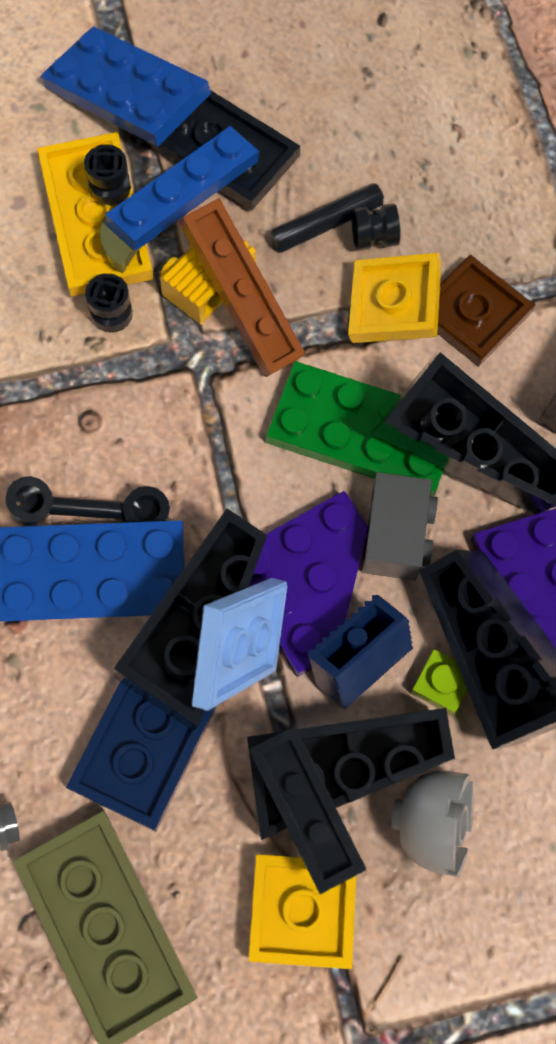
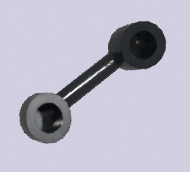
(37, 503)

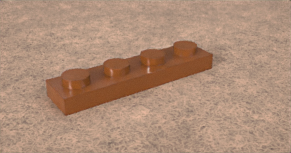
(241, 287)

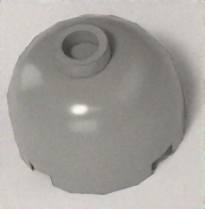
(435, 821)

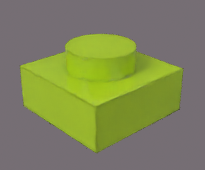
(441, 683)

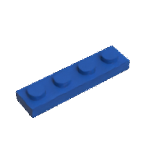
(181, 188)

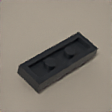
(307, 810)

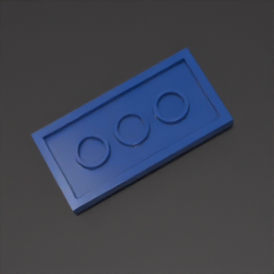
(126, 85)
(88, 569)

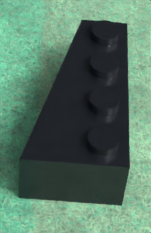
(472, 435)
(496, 647)
(165, 651)
(362, 757)

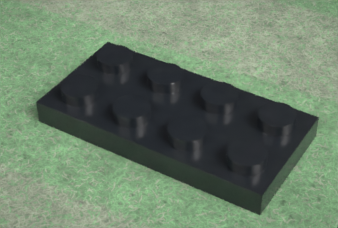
(211, 118)

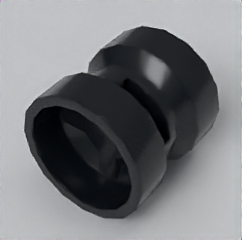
(107, 174)
(381, 226)
(109, 302)

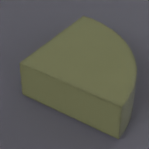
(115, 249)

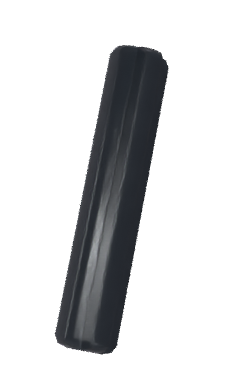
(325, 217)

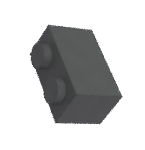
(398, 527)

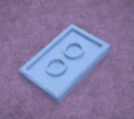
(239, 642)

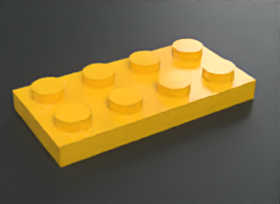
(80, 217)

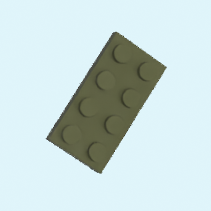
(104, 930)

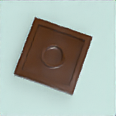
(479, 310)

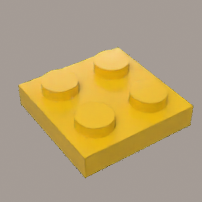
(395, 298)
(297, 923)

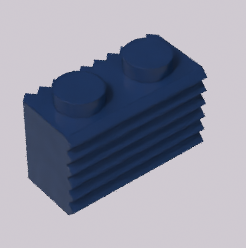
(360, 651)

